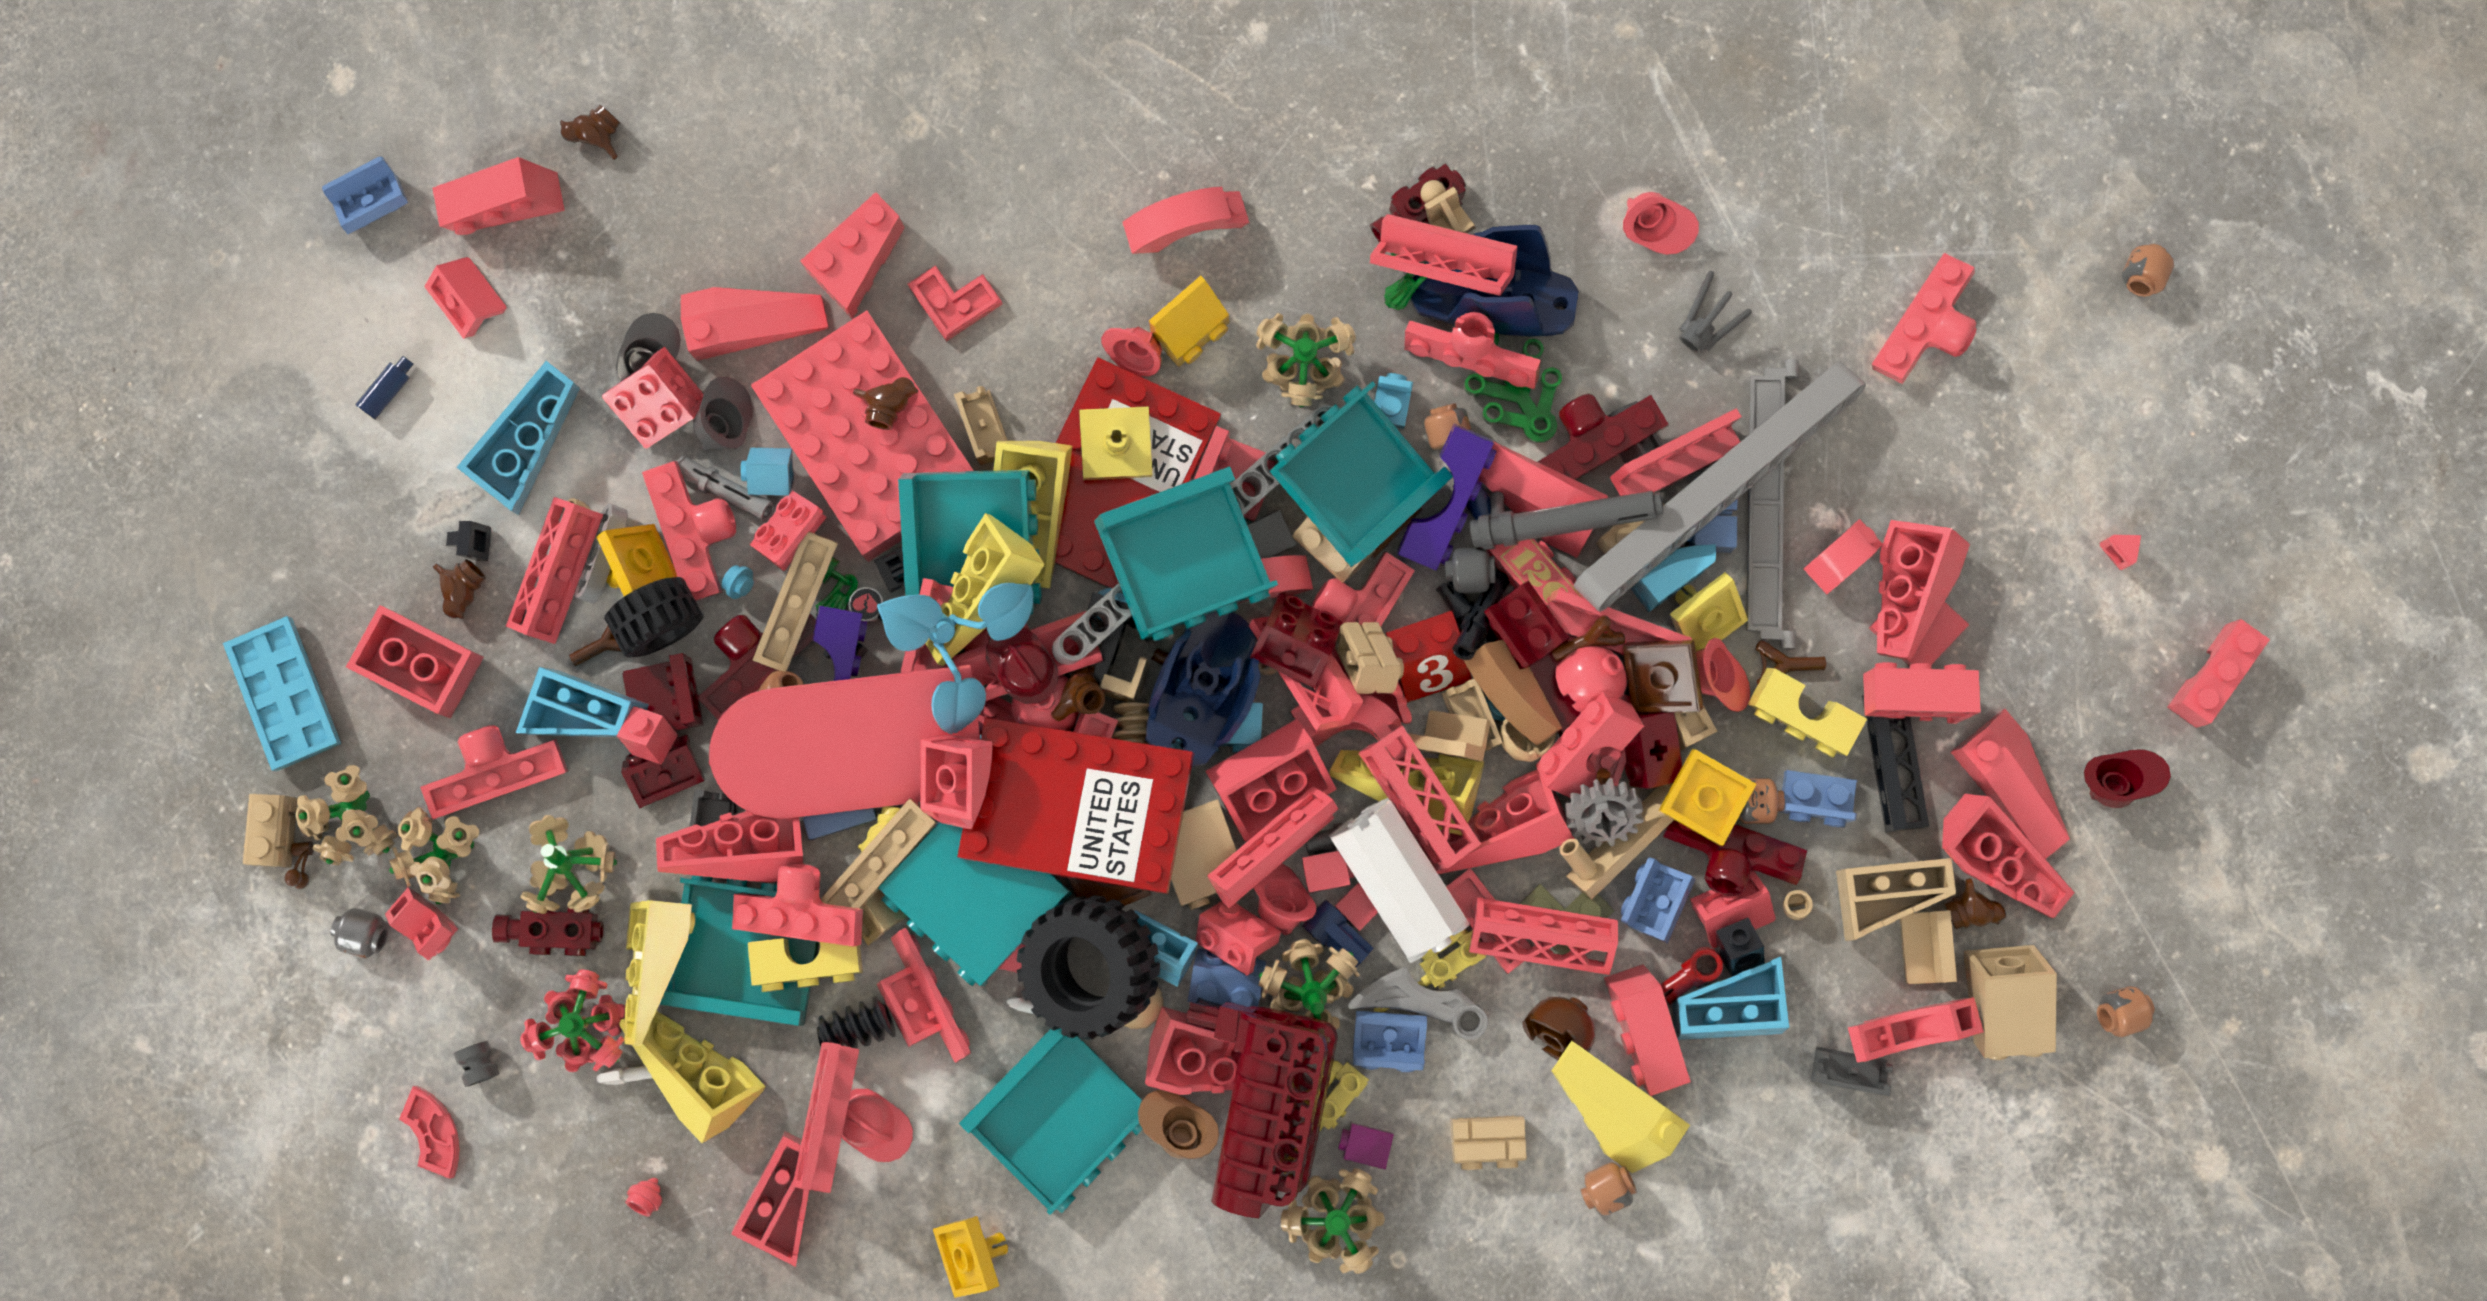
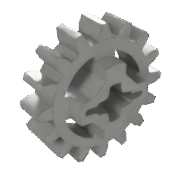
(1621, 809)

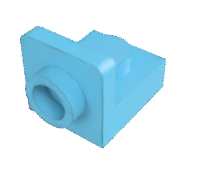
(1393, 397)

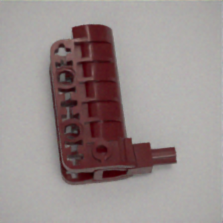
(1266, 1102)

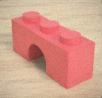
(2228, 663)
(1601, 724)

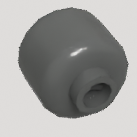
(1471, 570)

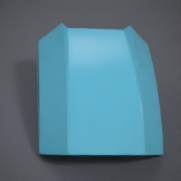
(1673, 574)

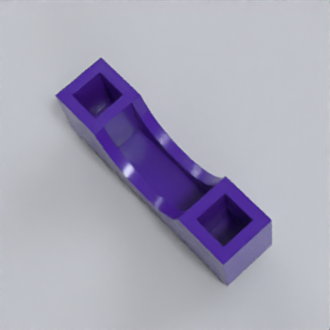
(1429, 537)
(838, 634)

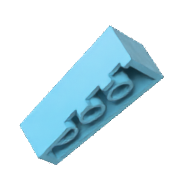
(520, 439)

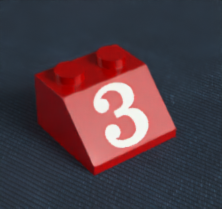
(1429, 656)

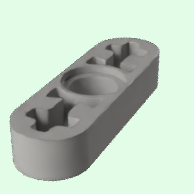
(596, 566)

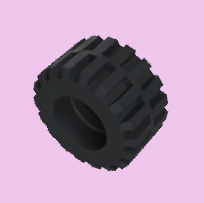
(653, 617)

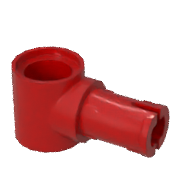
(1690, 976)

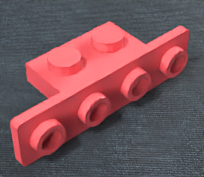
(918, 1002)

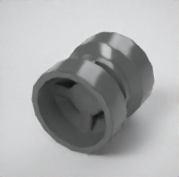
(476, 1063)

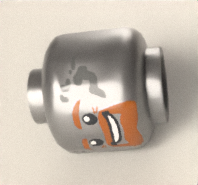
(359, 933)

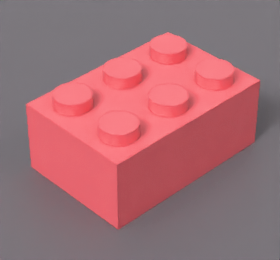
(414, 662)
(1269, 777)

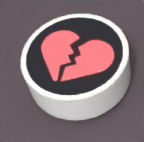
(865, 601)

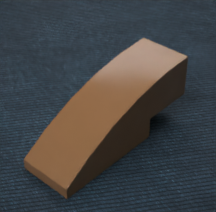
(1513, 692)

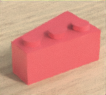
(854, 253)
(1921, 692)
(1647, 1030)

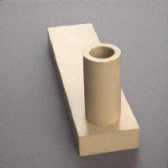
(795, 601)
(881, 857)
(1599, 867)

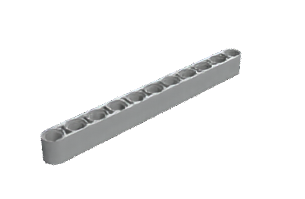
(1719, 486)
(1106, 607)

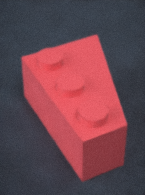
(498, 196)
(776, 1209)

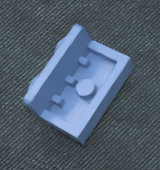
(365, 194)
(1656, 900)
(1222, 983)
(1389, 1041)

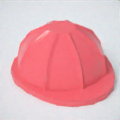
(1133, 350)

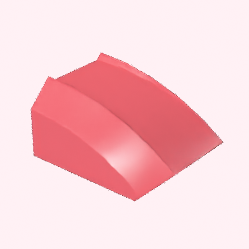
(954, 778)

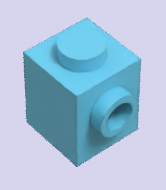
(768, 471)

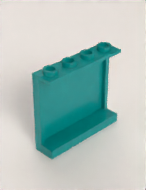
(1356, 476)
(944, 510)
(1183, 555)
(968, 906)
(716, 965)
(1056, 1118)

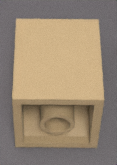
(1201, 848)
(2014, 1001)

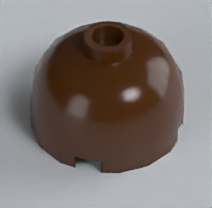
(1558, 1023)

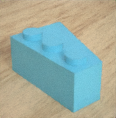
(573, 707)
(1735, 1007)

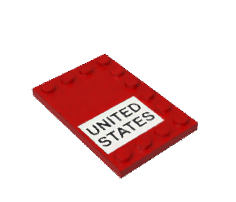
(1178, 440)
(1080, 806)

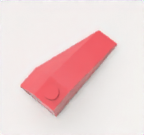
(738, 319)
(1535, 487)
(1916, 579)
(2008, 771)
(1515, 825)
(733, 848)
(1999, 855)
(1188, 1057)

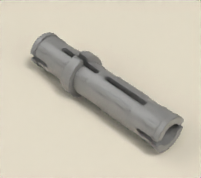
(710, 481)

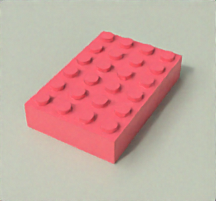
(843, 455)

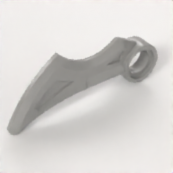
(1403, 992)

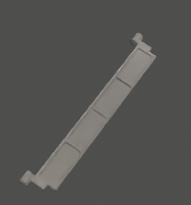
(1767, 517)

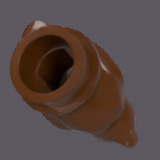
(592, 129)
(886, 402)
(459, 587)
(1080, 695)
(1974, 908)

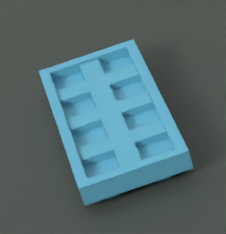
(281, 693)

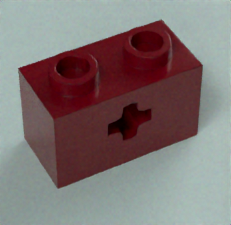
(1654, 753)

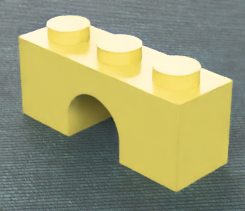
(1778, 700)
(773, 964)

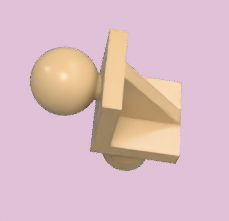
(1444, 207)

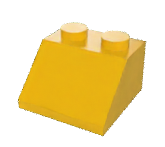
(1190, 322)

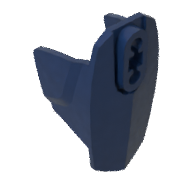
(1525, 305)
(1212, 680)

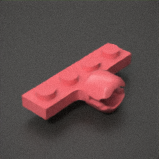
(1930, 321)
(1472, 348)
(689, 527)
(1369, 603)
(491, 771)
(798, 911)

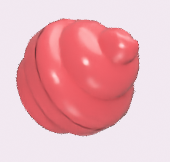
(644, 1197)

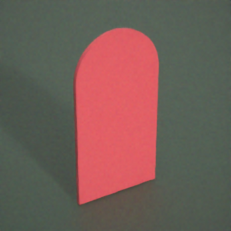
(829, 744)

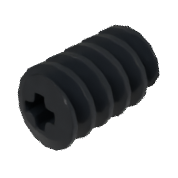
(857, 1026)

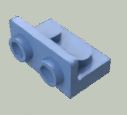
(1819, 797)

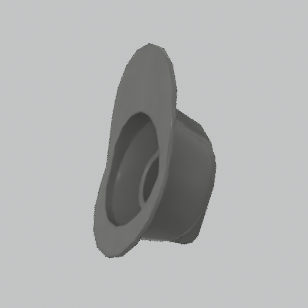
(643, 339)
(723, 415)

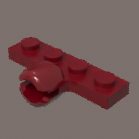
(1601, 438)
(739, 642)
(1741, 853)

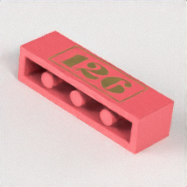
(1533, 563)

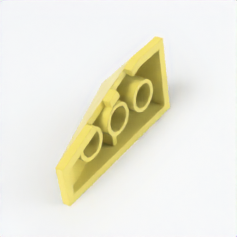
(1050, 467)
(993, 558)
(1457, 775)
(657, 937)
(696, 1080)
(1623, 1118)

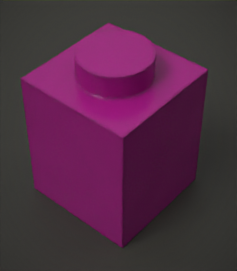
(1366, 1145)

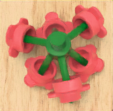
(566, 1010)

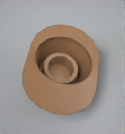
(1178, 1125)

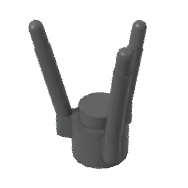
(1698, 334)

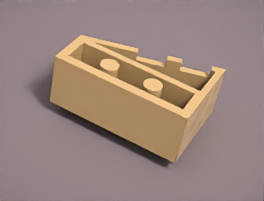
(1889, 892)

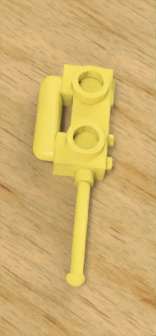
(1447, 967)
(1350, 1086)

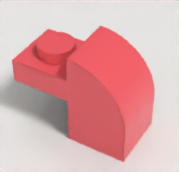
(1843, 556)
(421, 923)

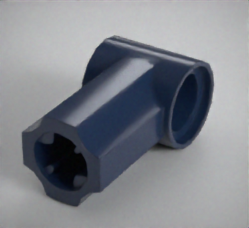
(1332, 930)

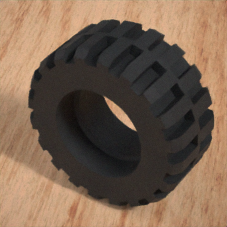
(1052, 986)

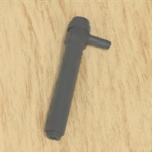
(1511, 528)

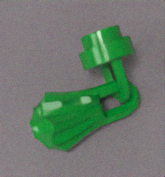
(1400, 292)
(836, 598)

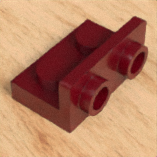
(1526, 625)
(653, 781)

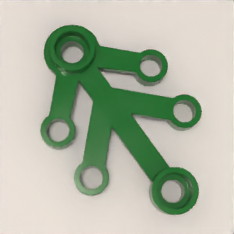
(1521, 396)

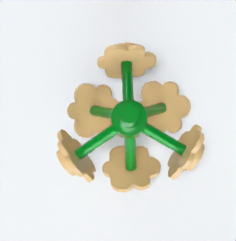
(551, 874)

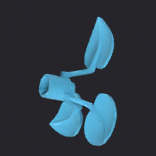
(916, 618)

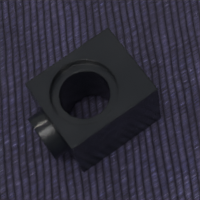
(1740, 947)

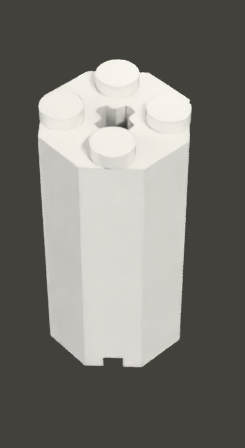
(1399, 880)

